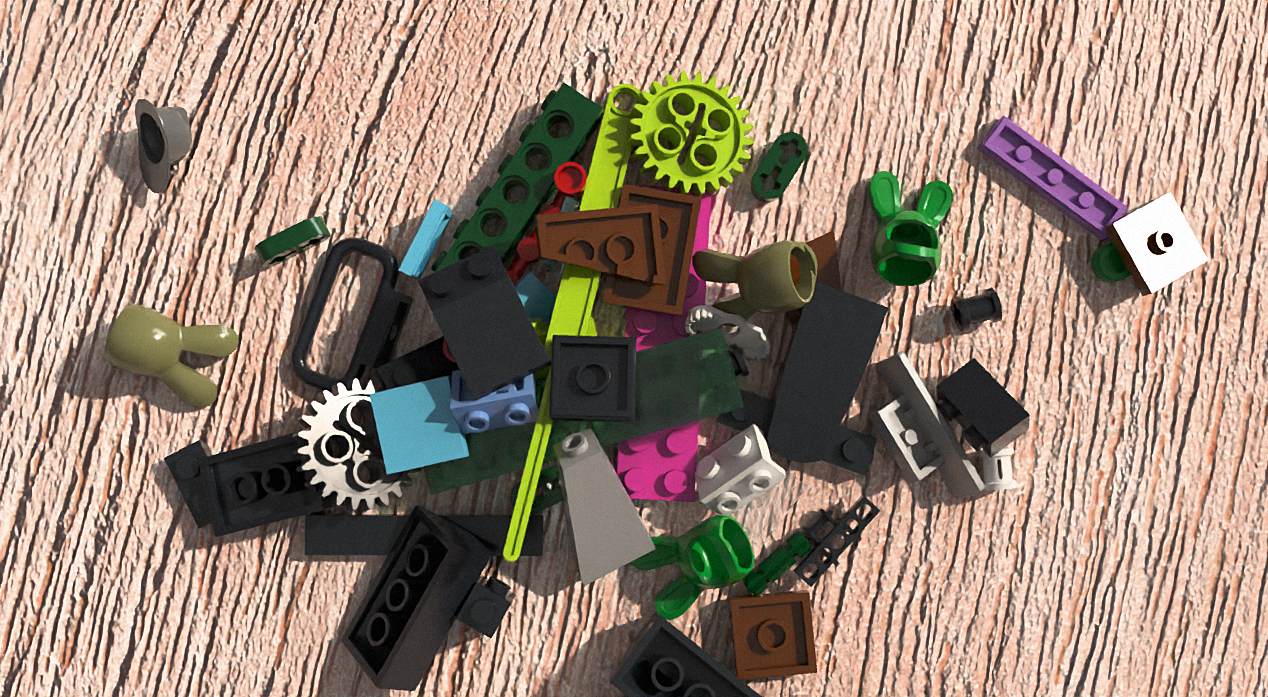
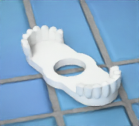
(749, 337)

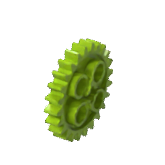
(657, 119)

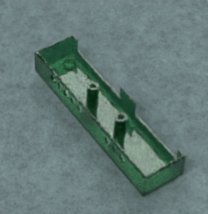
(672, 388)

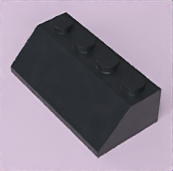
(414, 600)
(672, 665)

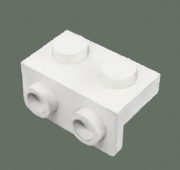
(737, 472)

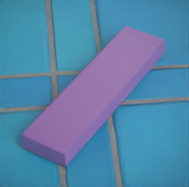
(1052, 177)

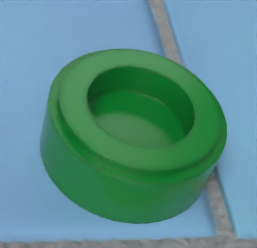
(1108, 264)

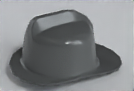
(162, 141)

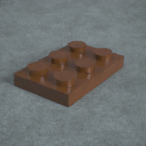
(678, 229)

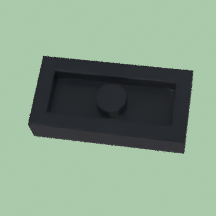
(416, 366)
(187, 475)

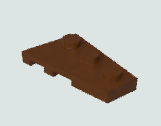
(606, 240)

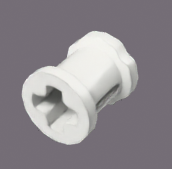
(997, 470)

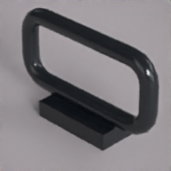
(381, 326)

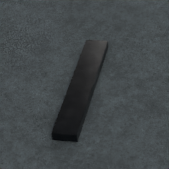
(378, 532)

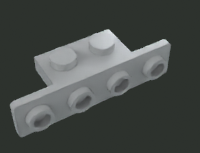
(918, 431)

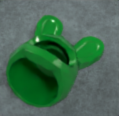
(906, 241)
(708, 556)

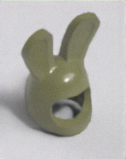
(761, 277)
(152, 344)

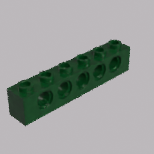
(559, 107)

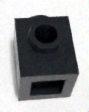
(486, 605)

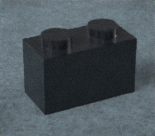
(982, 408)

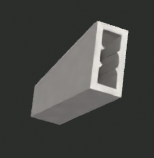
(598, 511)

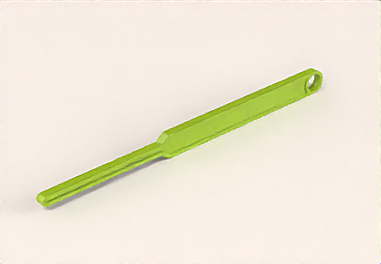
(575, 294)

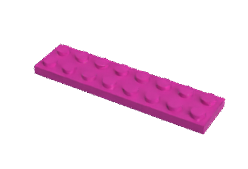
(665, 461)

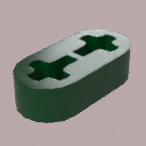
(771, 162)
(292, 241)
(550, 496)

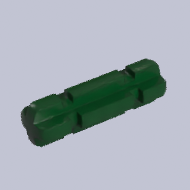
(777, 563)

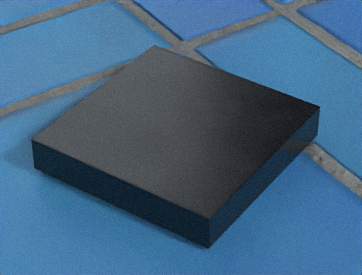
(593, 378)

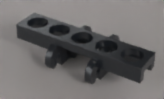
(840, 526)

